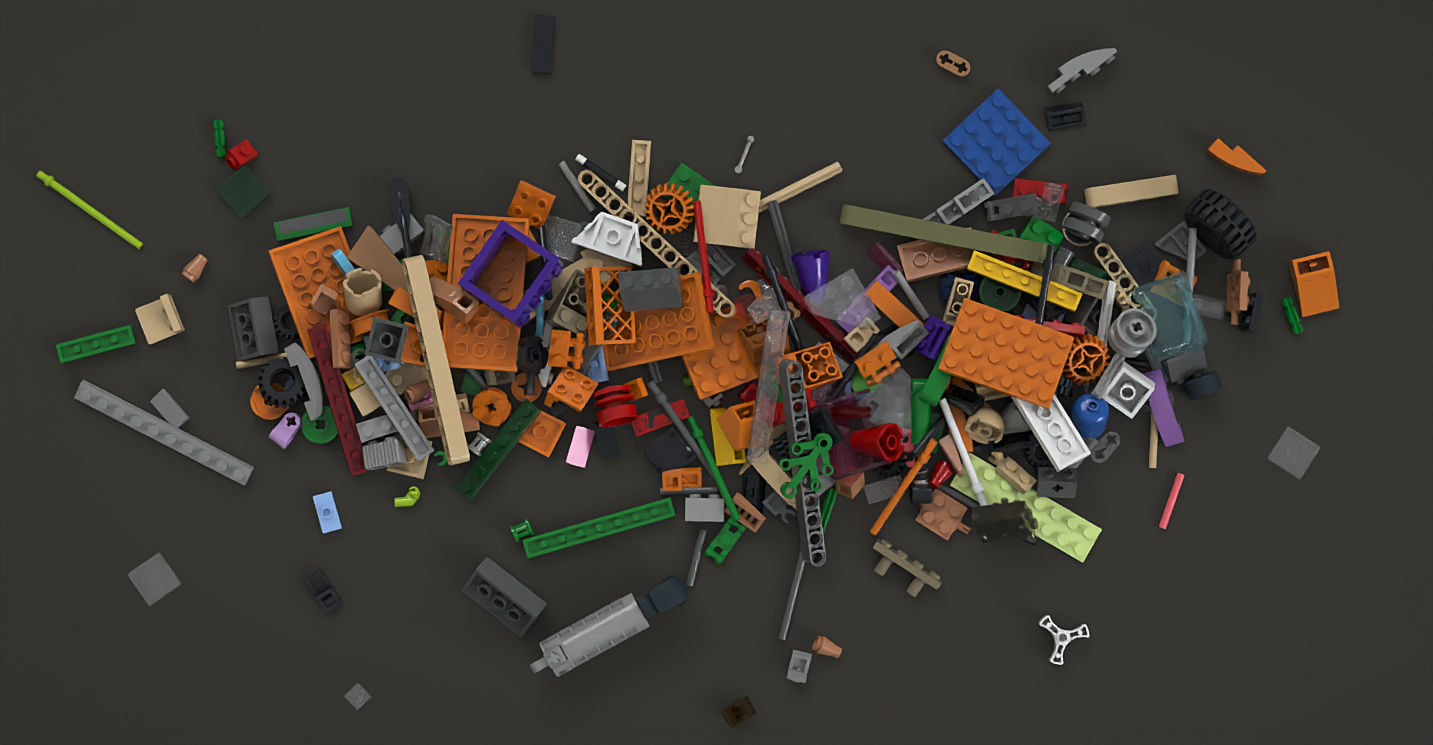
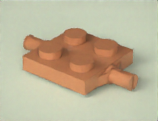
(1237, 292)
(942, 515)

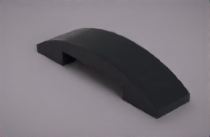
(1008, 443)

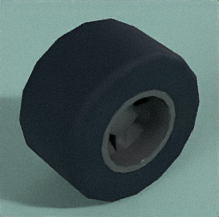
(1203, 385)

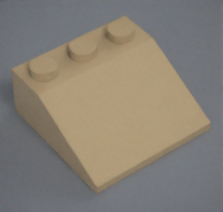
(729, 216)

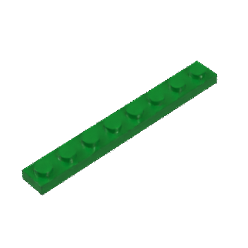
(598, 527)

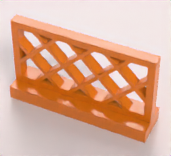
(595, 310)

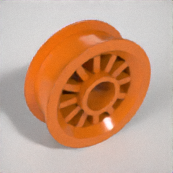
(363, 324)

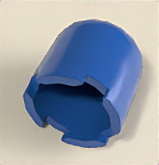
(1089, 415)

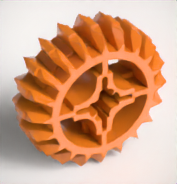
(662, 205)
(1091, 371)

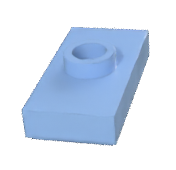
(327, 512)

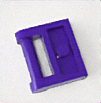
(934, 341)

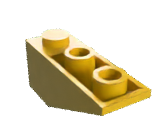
(724, 451)

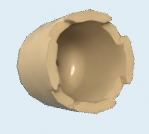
(363, 292)

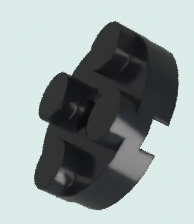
(527, 347)

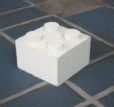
(1128, 390)

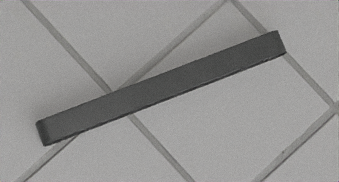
(803, 433)

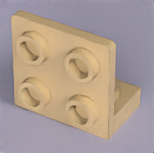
(160, 319)

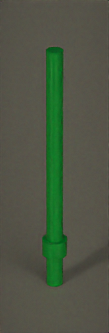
(698, 435)

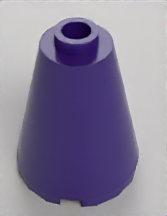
(812, 268)

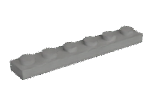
(394, 407)

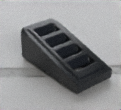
(976, 399)

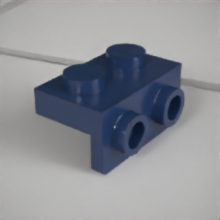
(947, 282)

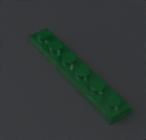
(498, 449)

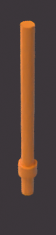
(923, 457)

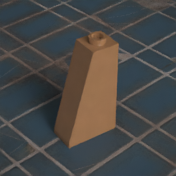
(372, 253)

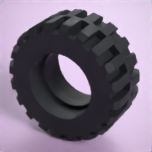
(1220, 224)

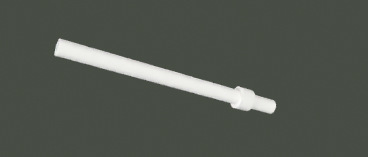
(977, 487)

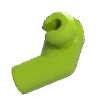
(410, 498)

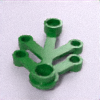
(808, 463)

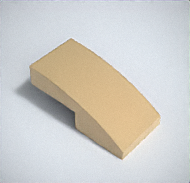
(859, 336)

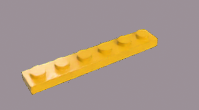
(1023, 280)

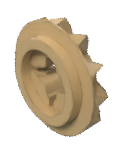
(1121, 299)

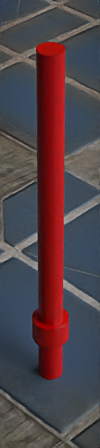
(708, 292)

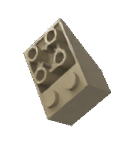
(569, 307)

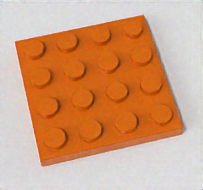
(726, 364)

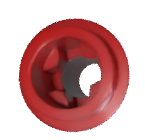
(940, 473)

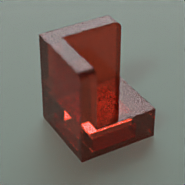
(743, 303)

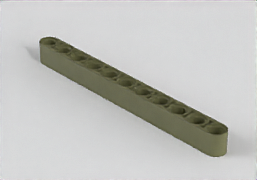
(943, 233)

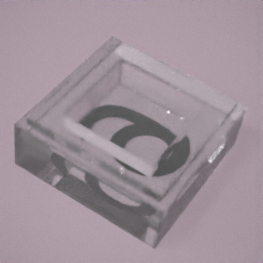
(358, 696)

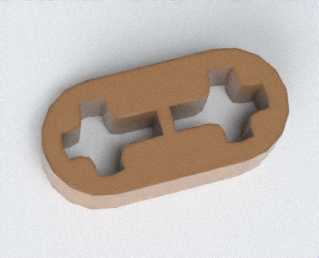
(950, 67)

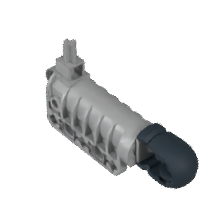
(608, 626)

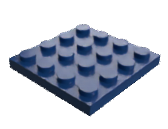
(996, 141)

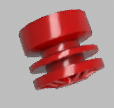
(615, 409)

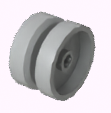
(1132, 332)

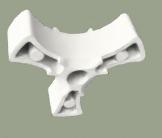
(1061, 637)

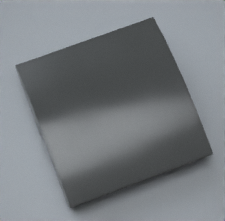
(718, 262)

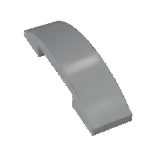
(310, 377)

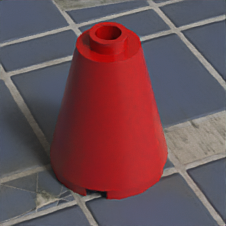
(879, 441)

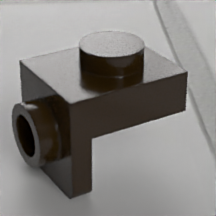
(738, 712)

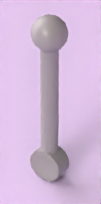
(738, 169)

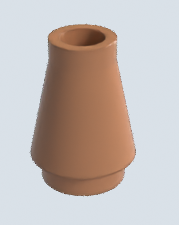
(194, 269)
(417, 391)
(826, 647)

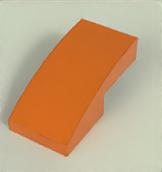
(682, 478)

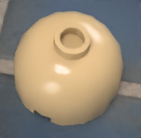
(985, 426)

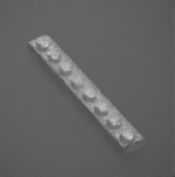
(768, 386)

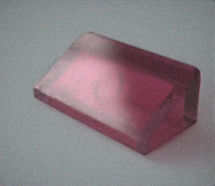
(882, 258)

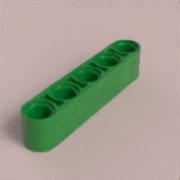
(936, 383)

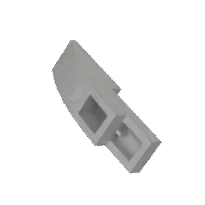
(1086, 63)

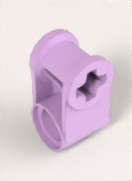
(284, 432)

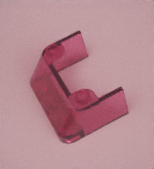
(842, 456)

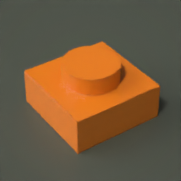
(638, 388)

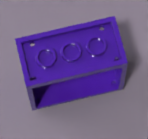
(541, 285)

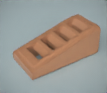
(950, 451)
(749, 508)

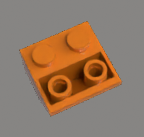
(737, 424)

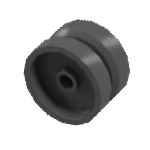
(1086, 222)

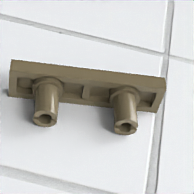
(916, 568)

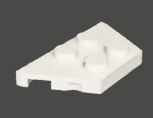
(612, 237)

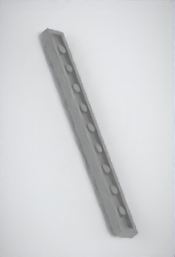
(164, 432)

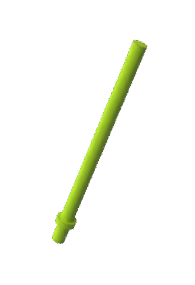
(49, 181)

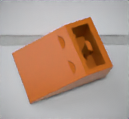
(1314, 283)
(818, 365)

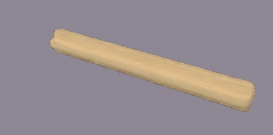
(801, 185)

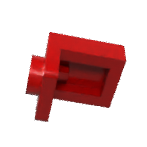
(240, 155)

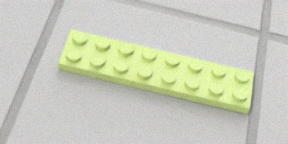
(1055, 523)

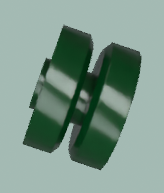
(989, 297)

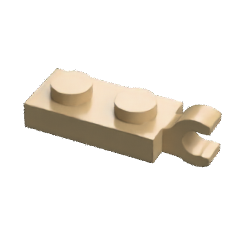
(1012, 472)

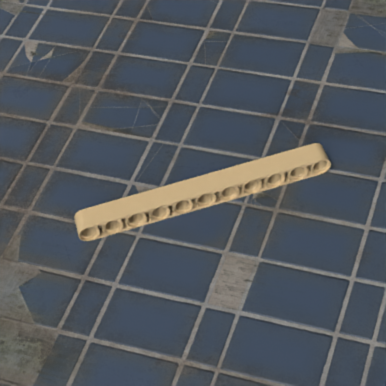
(650, 237)
(435, 360)

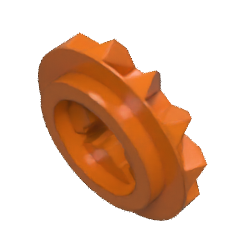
(518, 392)

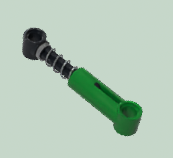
(920, 491)

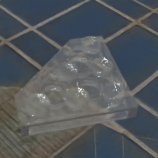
(843, 301)
(897, 401)

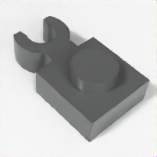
(777, 505)

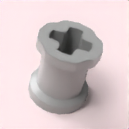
(479, 443)

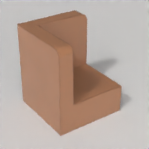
(323, 299)
(850, 485)

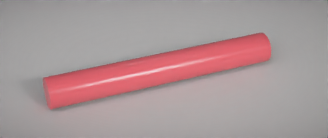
(1171, 500)

